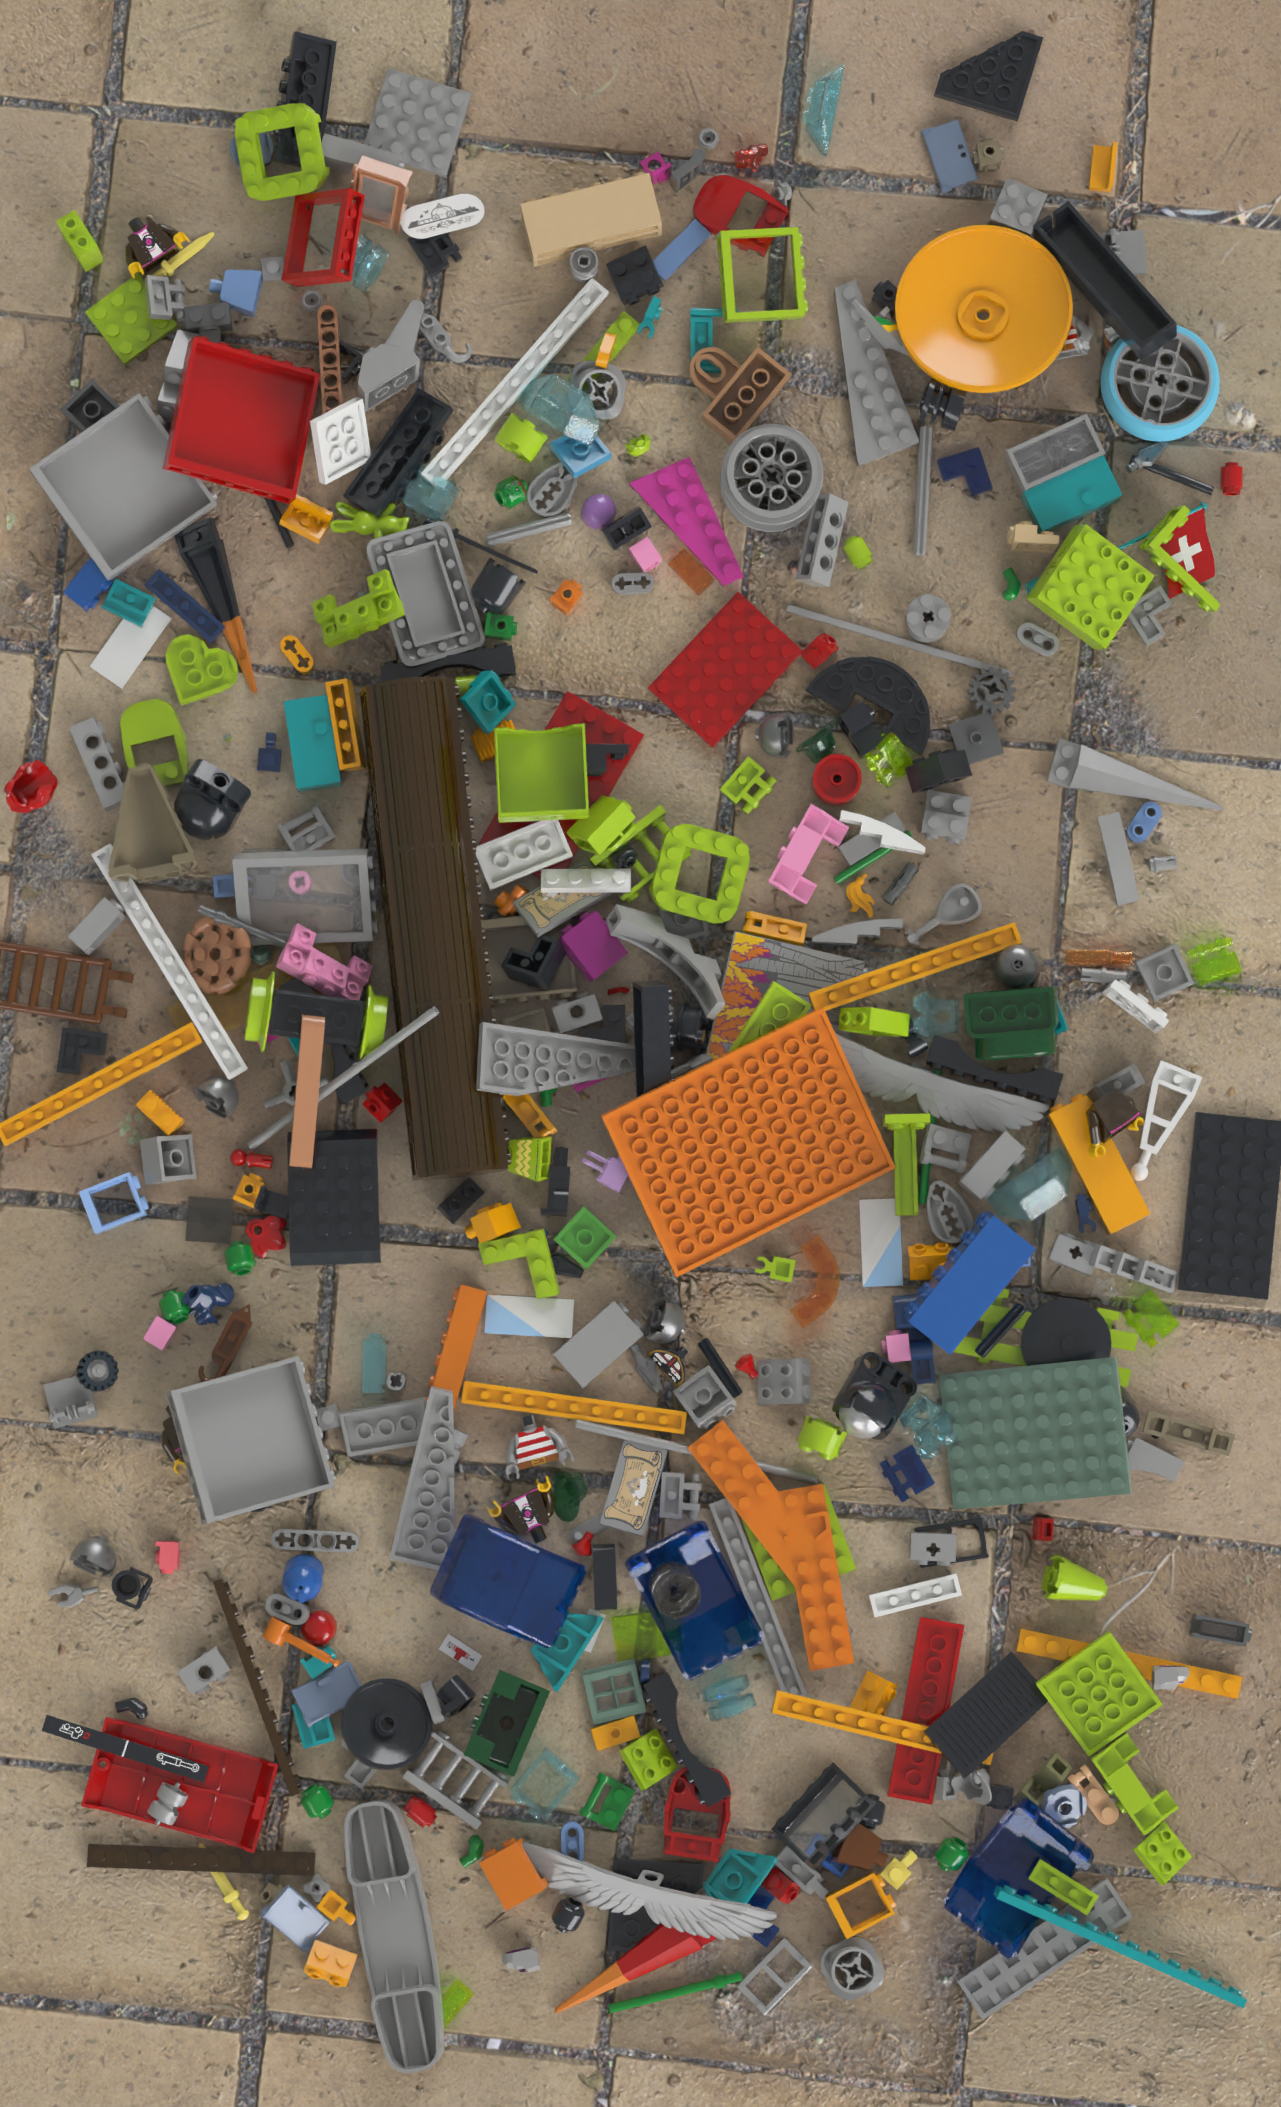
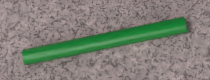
(863, 863)

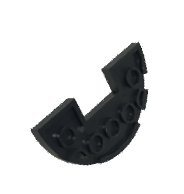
(882, 685)

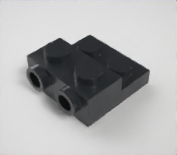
(635, 276)

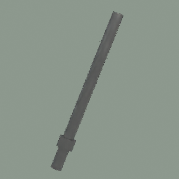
(221, 917)

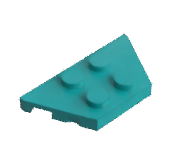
(573, 1638)
(738, 1875)

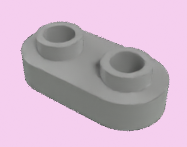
(1038, 637)
(288, 1609)

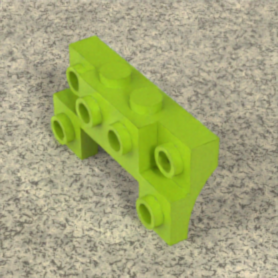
(361, 614)
(1132, 1796)

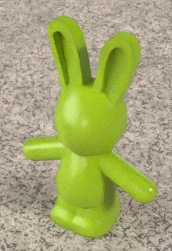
(366, 523)

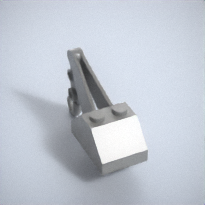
(394, 364)

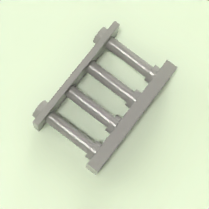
(454, 1801)

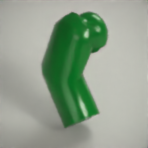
(1013, 584)

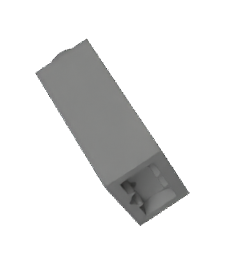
(97, 925)

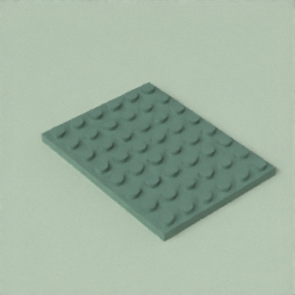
(1036, 1433)

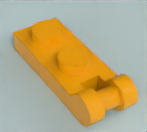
(775, 928)
(529, 1114)

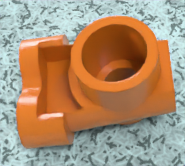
(505, 900)

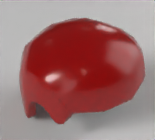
(319, 1628)

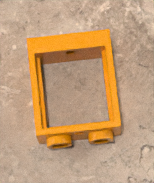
(887, 1900)

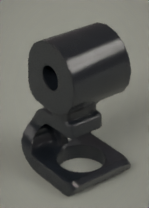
(916, 1044)

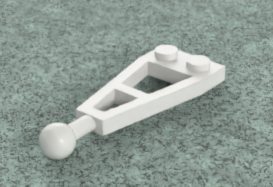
(1174, 1079)

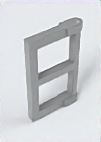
(807, 1966)

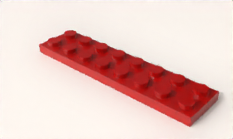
(925, 1700)

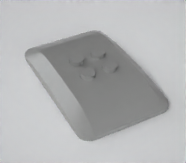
(433, 591)

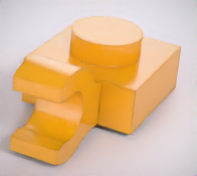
(334, 1906)

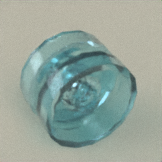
(367, 263)
(729, 1700)

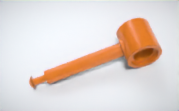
(279, 1632)

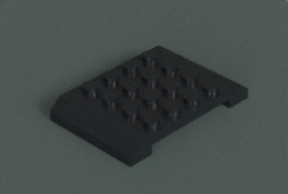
(336, 1201)

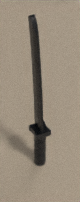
(484, 548)

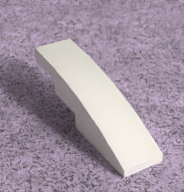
(890, 837)

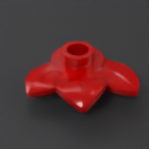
(269, 1236)

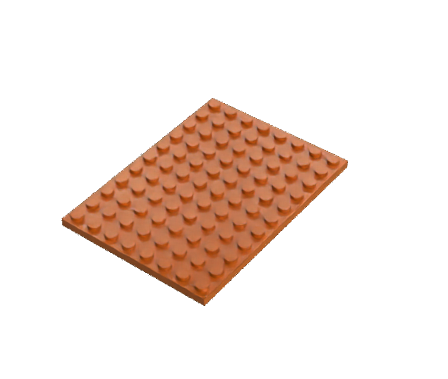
(748, 1141)

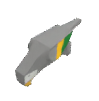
(882, 328)

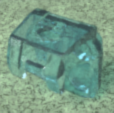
(427, 499)
(926, 1024)
(929, 1432)

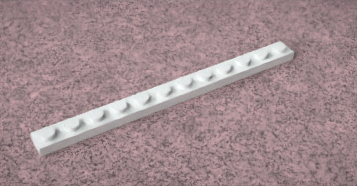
(516, 382)
(173, 969)

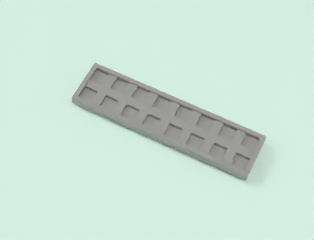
(1045, 1950)

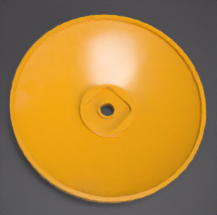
(990, 273)

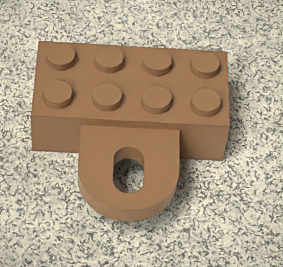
(739, 392)

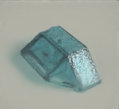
(822, 109)
(561, 407)
(1034, 1188)

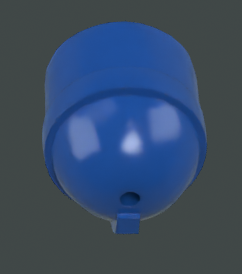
(306, 1572)

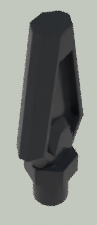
(566, 1267)

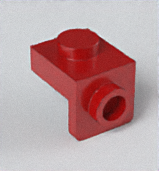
(819, 650)
(780, 1886)

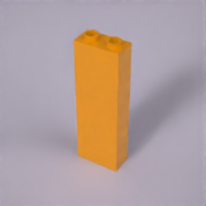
(1104, 1177)

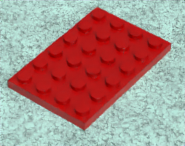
(725, 669)

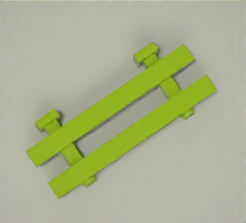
(1013, 1355)

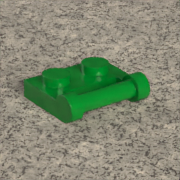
(614, 1804)

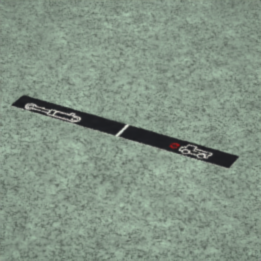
(125, 1748)

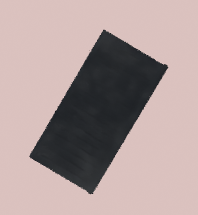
(986, 1715)

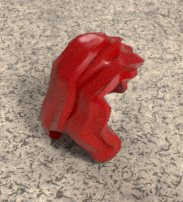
(30, 787)

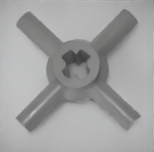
(288, 1087)

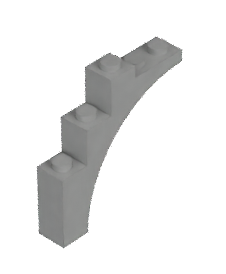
(649, 933)

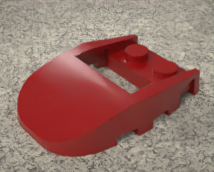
(719, 202)
(683, 1796)

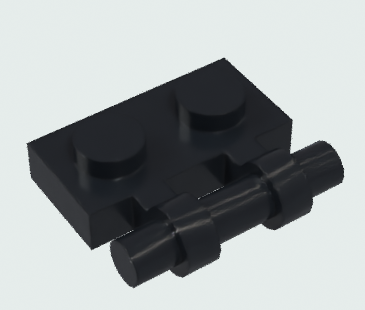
(430, 254)

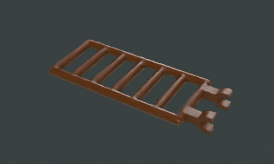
(63, 956)

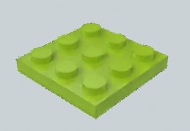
(125, 320)

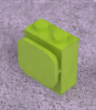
(606, 828)

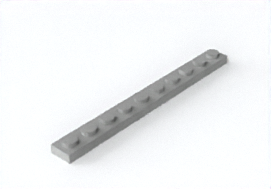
(757, 1597)

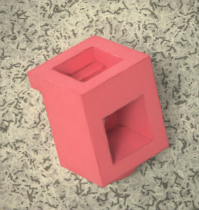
(168, 1556)

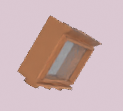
(384, 191)

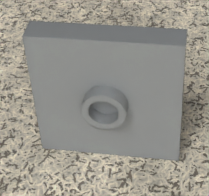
(1164, 973)

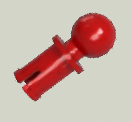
(240, 1157)

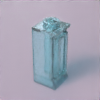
(374, 1364)

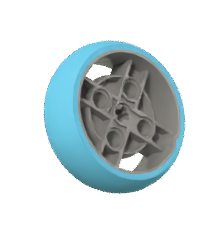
(1199, 392)

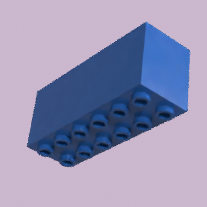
(968, 1281)

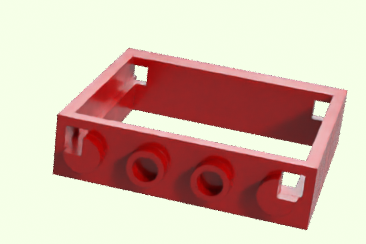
(344, 244)

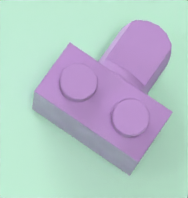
(613, 1172)

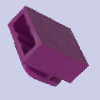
(591, 945)

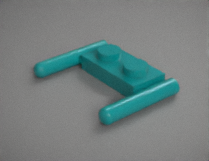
(702, 333)

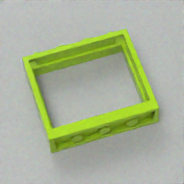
(726, 275)

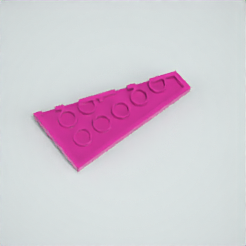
(687, 511)

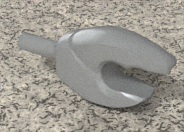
(74, 1592)

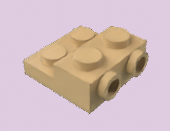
(1025, 538)

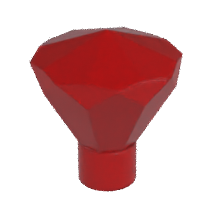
(746, 1365)
(583, 1546)

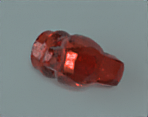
(751, 156)

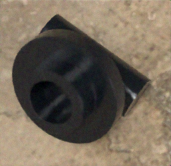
(625, 856)

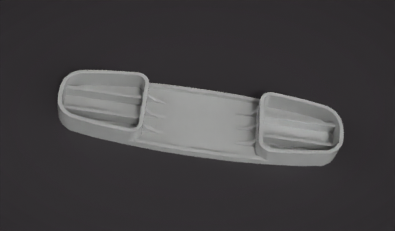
(395, 1935)

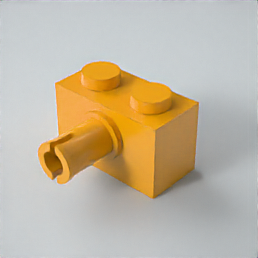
(492, 1222)

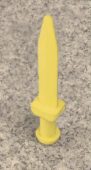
(167, 268)
(230, 1894)

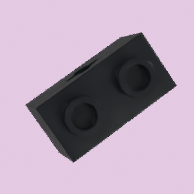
(626, 528)

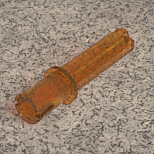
(1099, 956)

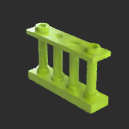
(653, 818)

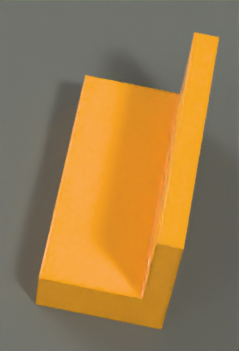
(1102, 168)

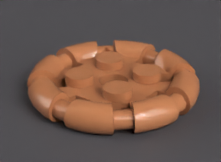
(205, 960)

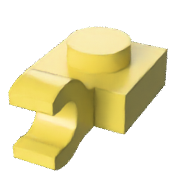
(897, 1871)

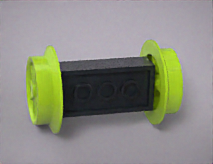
(346, 1020)

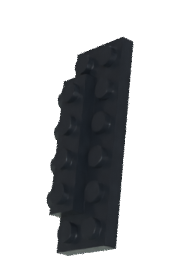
(305, 81)
(400, 454)

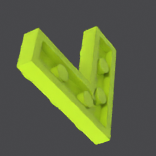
(535, 1248)

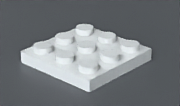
(340, 440)
(1136, 1005)

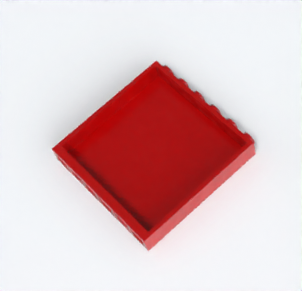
(241, 420)

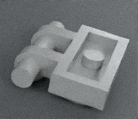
(159, 298)
(672, 1495)

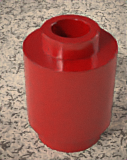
(1231, 479)
(420, 1811)

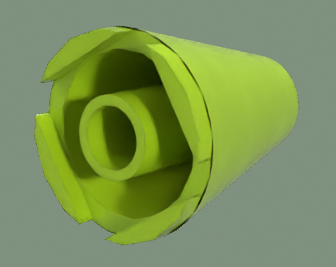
(1071, 1582)

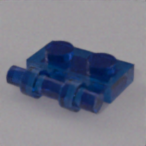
(912, 1469)

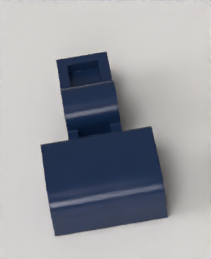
(920, 1345)

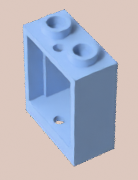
(92, 1211)

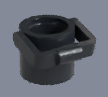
(130, 1584)
(455, 1696)

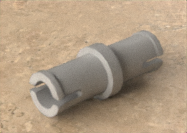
(1102, 975)

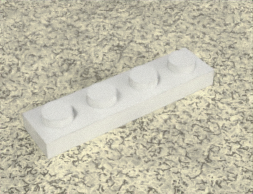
(585, 880)
(915, 1595)

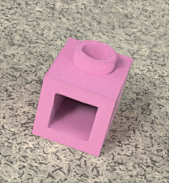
(896, 1346)

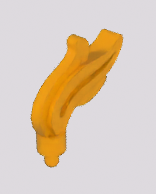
(858, 898)

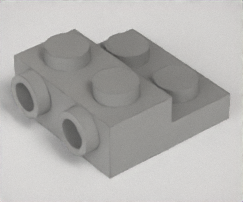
(945, 816)
(705, 1398)

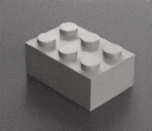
(992, 1166)

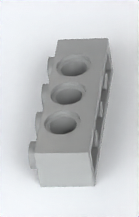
(822, 540)
(82, 734)

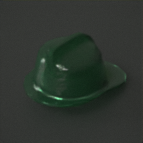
(820, 744)
(568, 1493)

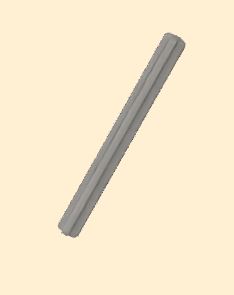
(922, 491)

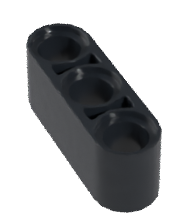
(604, 1577)

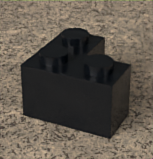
(860, 730)
(938, 769)
(537, 966)

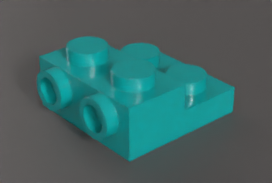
(488, 701)

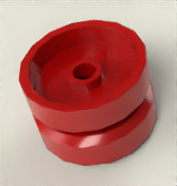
(838, 767)

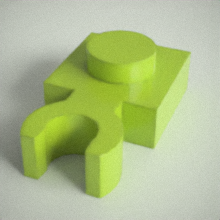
(779, 1268)

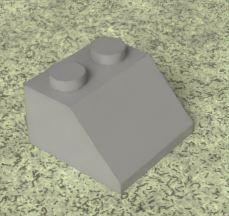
(168, 1159)

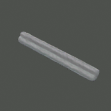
(529, 529)

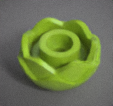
(639, 445)

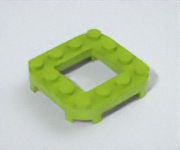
(309, 146)
(669, 864)

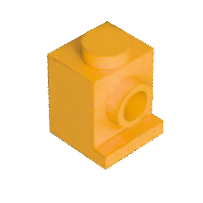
(248, 1198)

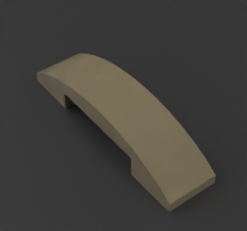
(1188, 1433)

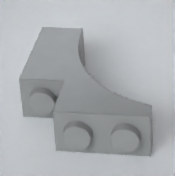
(172, 376)
(1152, 1459)

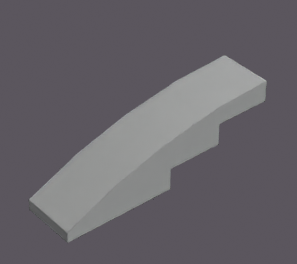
(1118, 859)
(848, 933)
(1134, 1268)

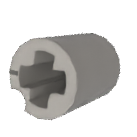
(396, 1381)

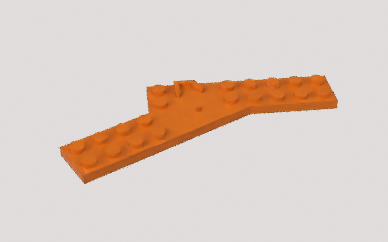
(794, 1532)

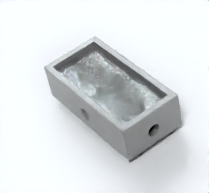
(1054, 453)

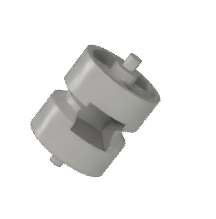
(166, 1806)

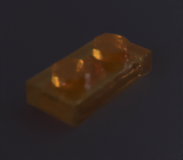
(691, 572)

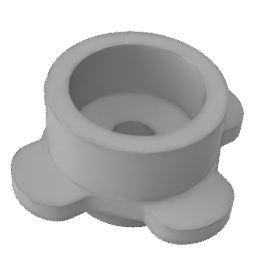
(781, 192)
(323, 1888)

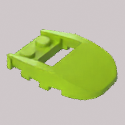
(150, 722)

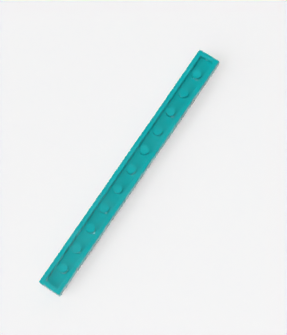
(1111, 1941)

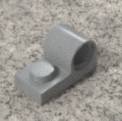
(1122, 1081)

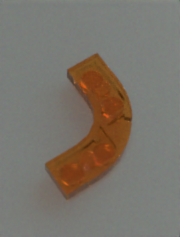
(826, 1286)

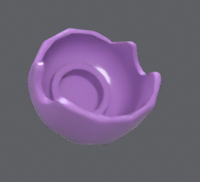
(598, 511)

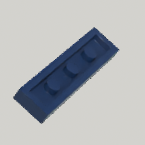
(185, 606)

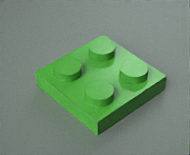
(585, 1237)

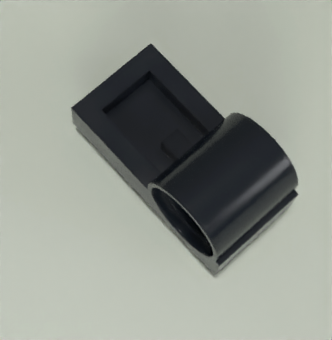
(460, 1200)

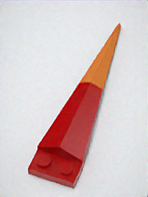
(652, 1952)

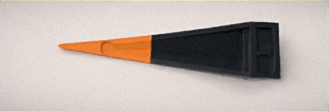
(208, 563)

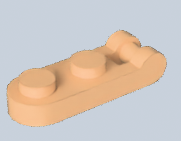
(1096, 1797)

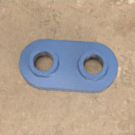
(1143, 821)
(573, 1843)

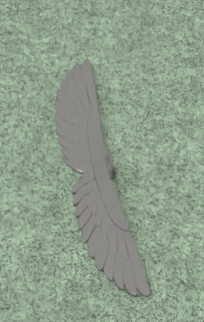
(951, 1098)
(671, 1907)

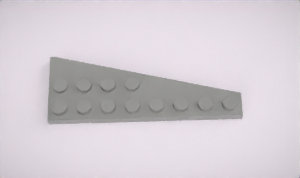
(876, 405)
(428, 1506)

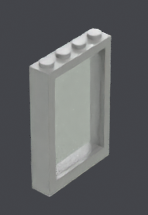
(313, 888)

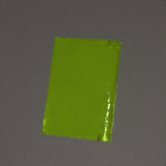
(638, 1637)

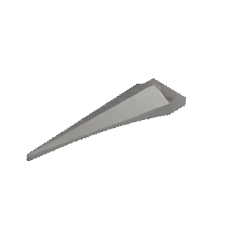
(1088, 770)

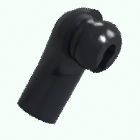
(134, 1705)

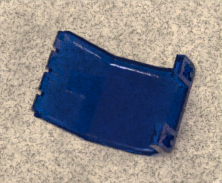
(507, 1582)
(721, 1622)
(1008, 1859)

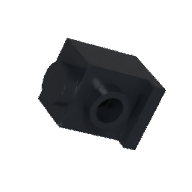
(880, 298)
(1001, 1796)

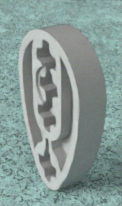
(542, 484)
(952, 1200)

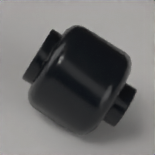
(876, 1815)
(568, 1915)

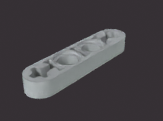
(315, 1544)

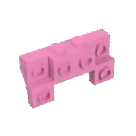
(799, 852)
(320, 970)

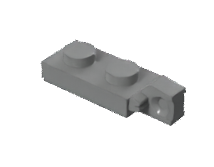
(800, 1872)

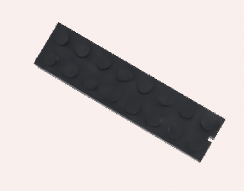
(1105, 281)
(652, 1035)

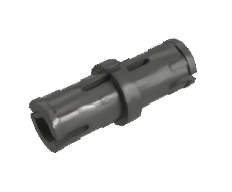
(900, 883)

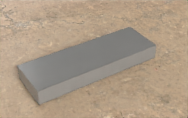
(863, 845)

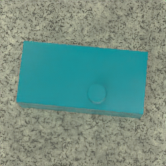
(1071, 495)
(312, 743)

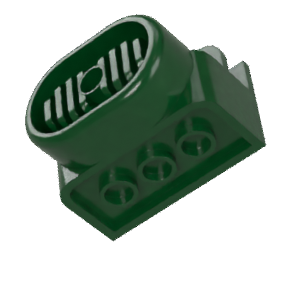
(1012, 1022)
(509, 1698)

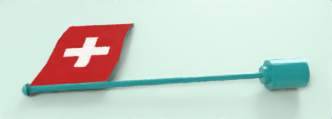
(1187, 547)

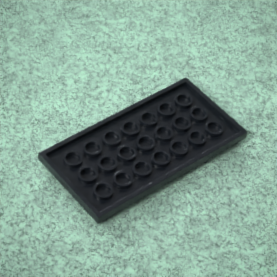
(1231, 1206)

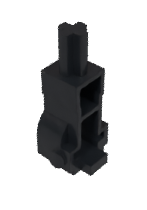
(558, 1185)

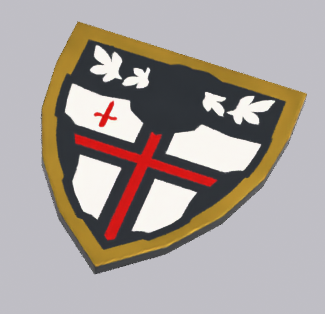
(670, 1363)

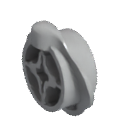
(611, 406)
(872, 1978)

